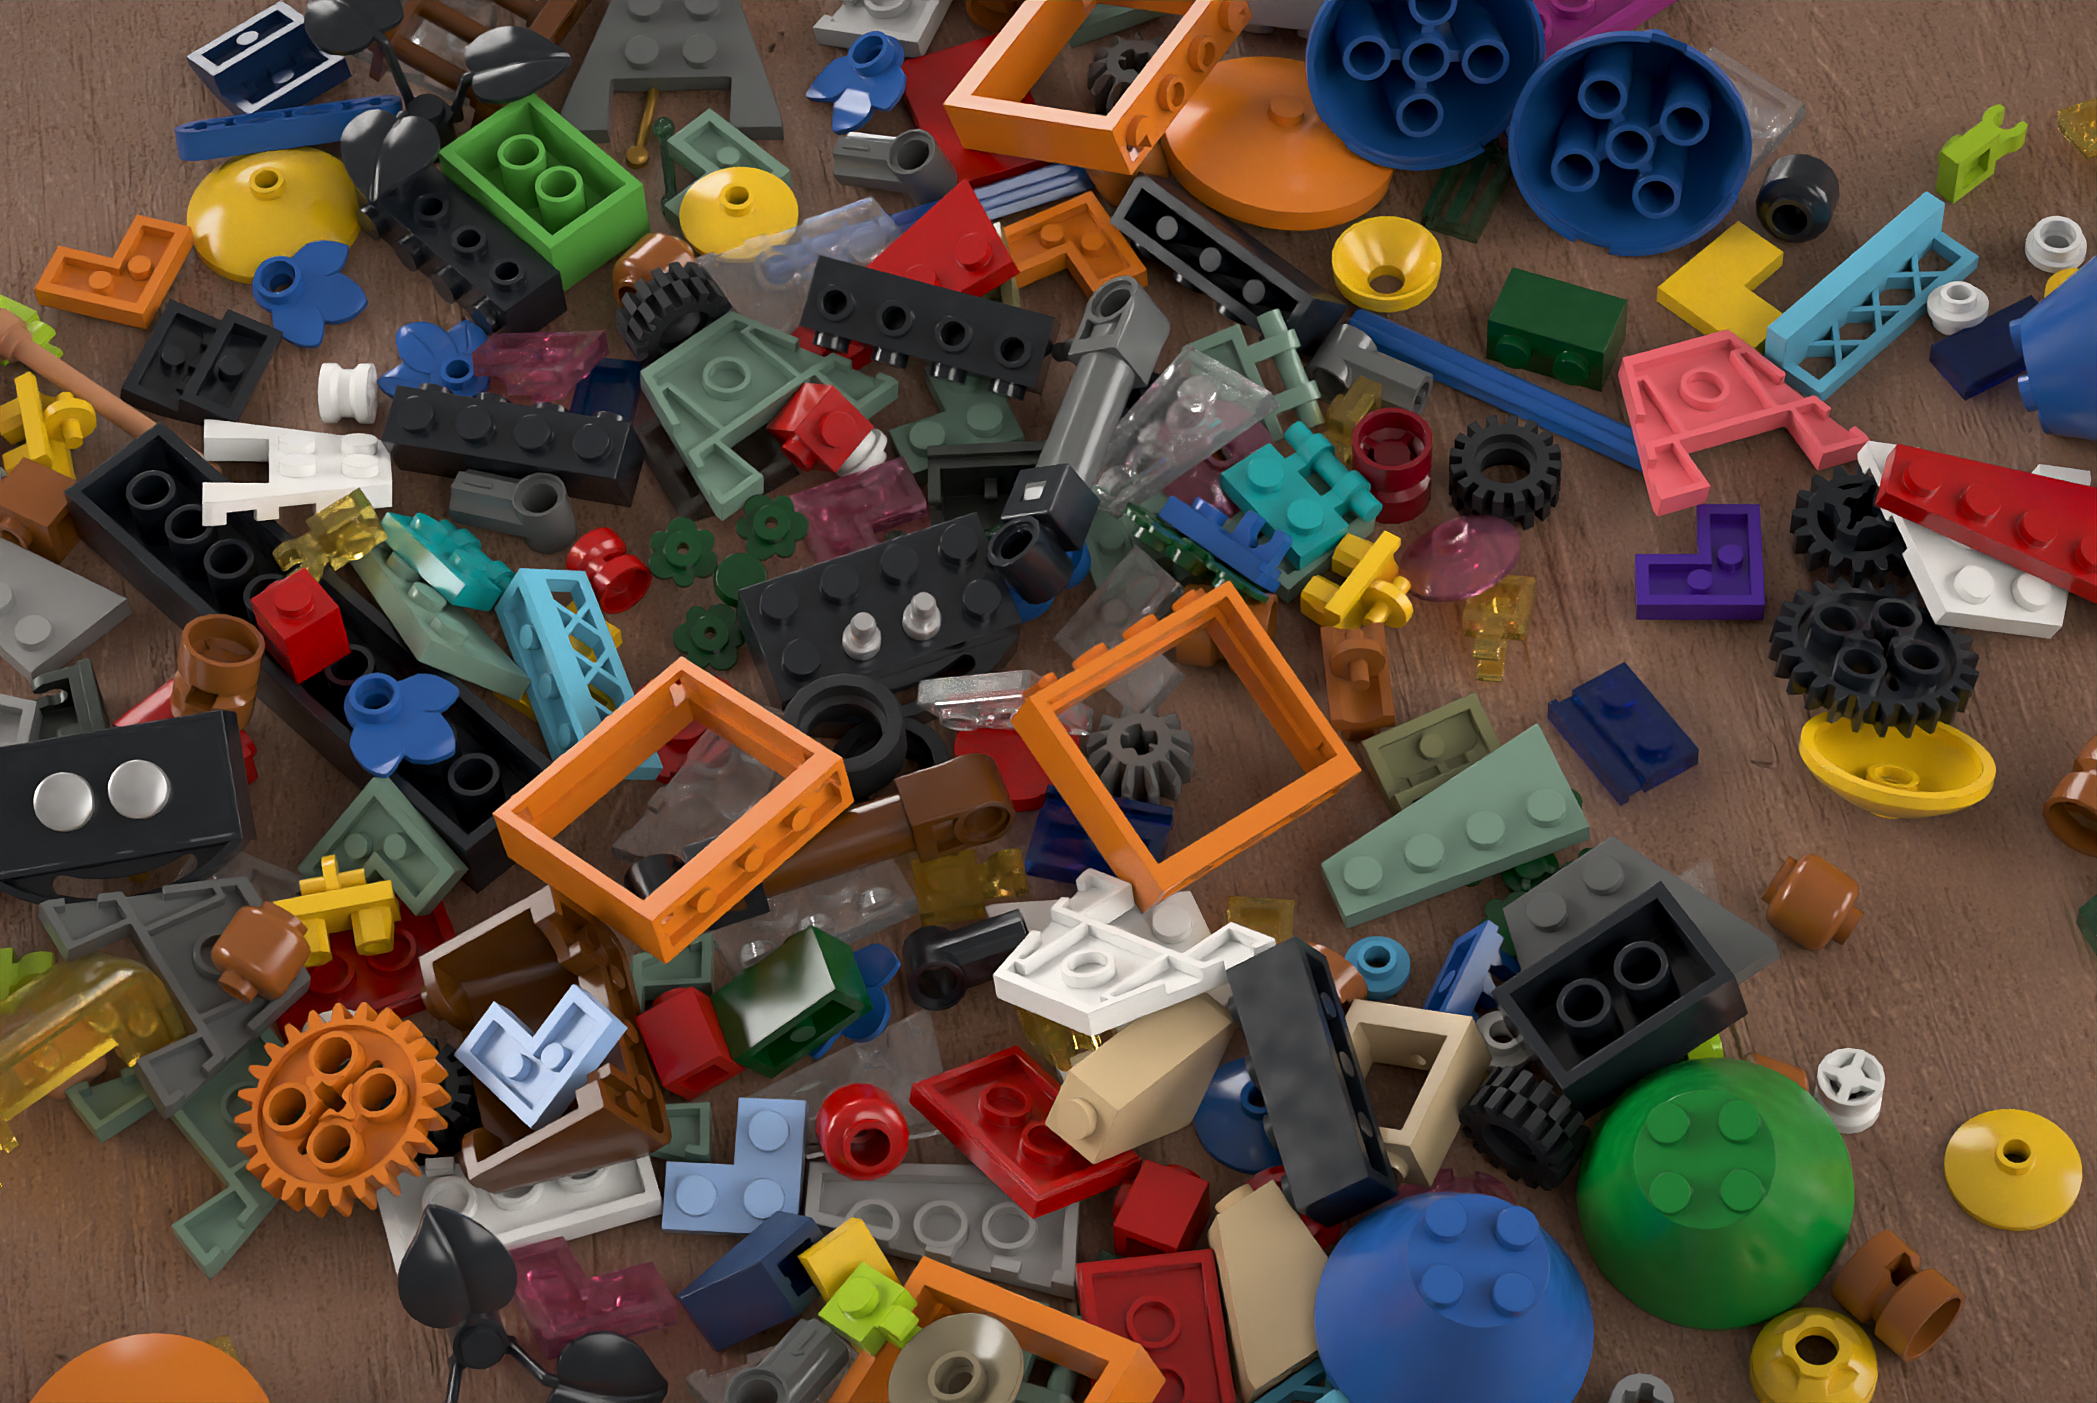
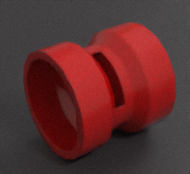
(615, 576)

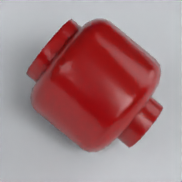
(862, 1132)

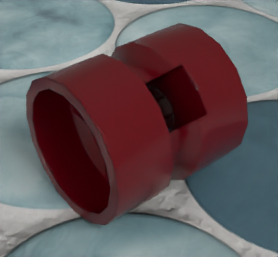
(1396, 458)

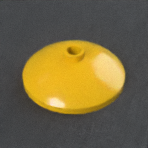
(270, 208)
(1897, 773)

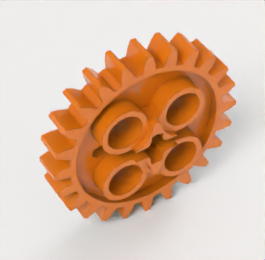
(342, 1110)

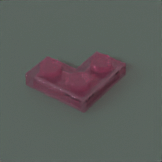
(540, 362)
(856, 507)
(566, 1304)

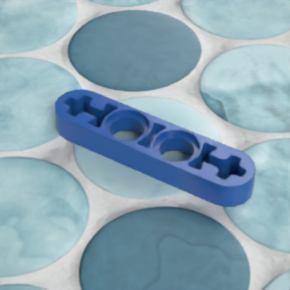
(274, 128)

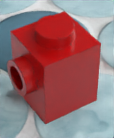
(819, 428)
(300, 625)
(687, 1043)
(1160, 1211)

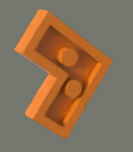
(1074, 238)
(121, 287)

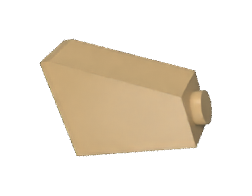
(1143, 1079)
(1266, 1287)

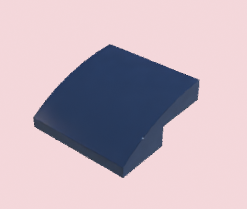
(267, 64)

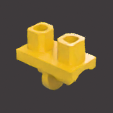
(47, 424)
(1369, 593)
(344, 903)

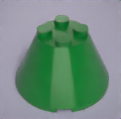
(1715, 1194)

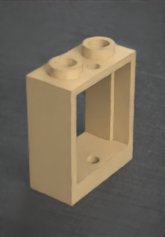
(1429, 1041)

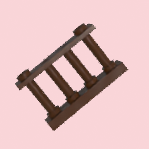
(546, 17)

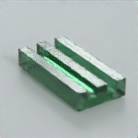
(1446, 184)

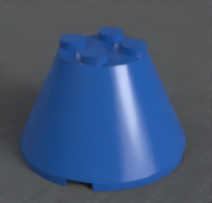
(1421, 77)
(1630, 142)
(2061, 356)
(1453, 1306)

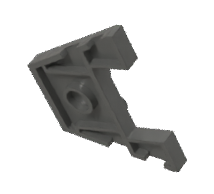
(669, 49)
(1609, 879)
(175, 940)

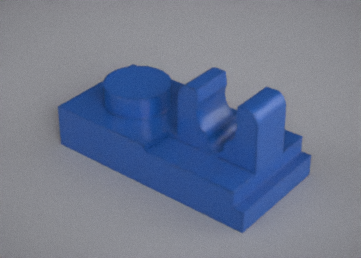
(1238, 549)
(1467, 970)

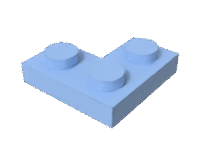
(541, 1070)
(761, 1182)

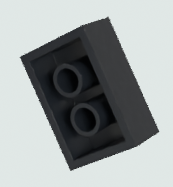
(1620, 1001)

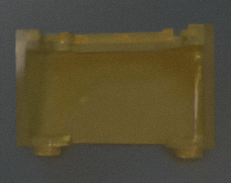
(73, 1019)

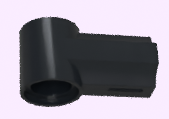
(967, 957)

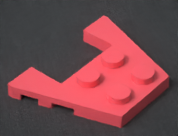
(1712, 395)

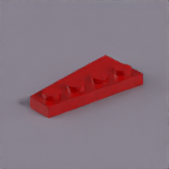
(947, 248)
(2000, 511)

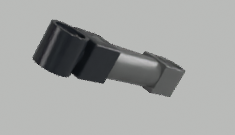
(1054, 501)

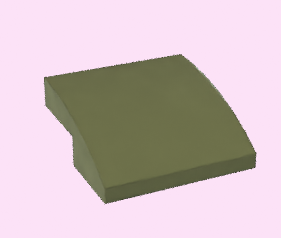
(1428, 751)

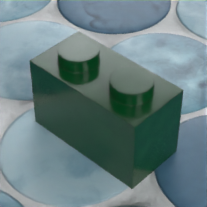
(1556, 329)
(791, 1001)

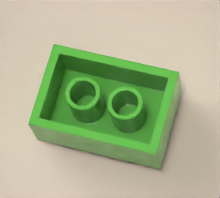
(549, 186)

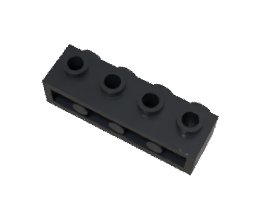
(466, 254)
(1223, 260)
(930, 326)
(449, 433)
(1310, 1083)

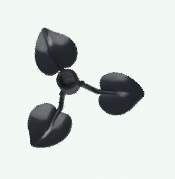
(390, 149)
(458, 1281)

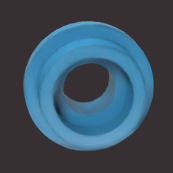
(1383, 981)

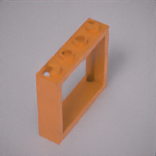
(988, 99)
(1271, 684)
(724, 870)
(1118, 1364)

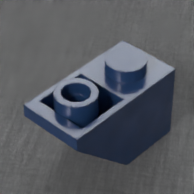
(754, 1282)

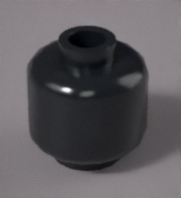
(1797, 198)

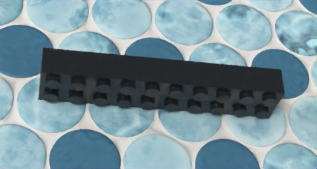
(147, 524)

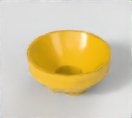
(1386, 248)
(1784, 1377)

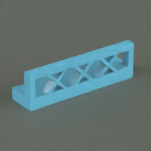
(1854, 284)
(560, 676)

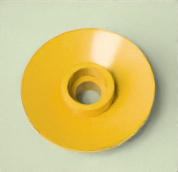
(717, 225)
(2007, 1192)

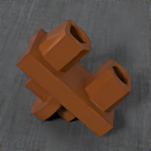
(1357, 680)

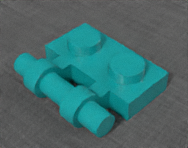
(1283, 497)
(448, 559)

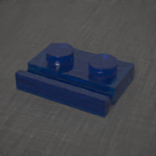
(1623, 733)
(1064, 850)

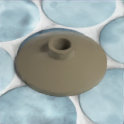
(958, 1353)

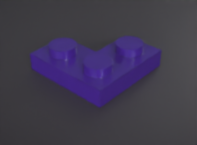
(1716, 582)

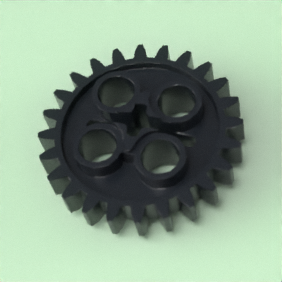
(1872, 658)

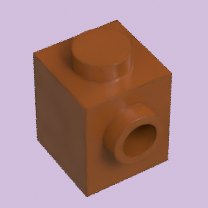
(36, 511)

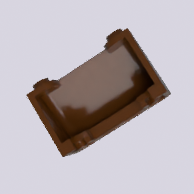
(528, 964)

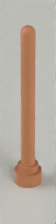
(18, 345)

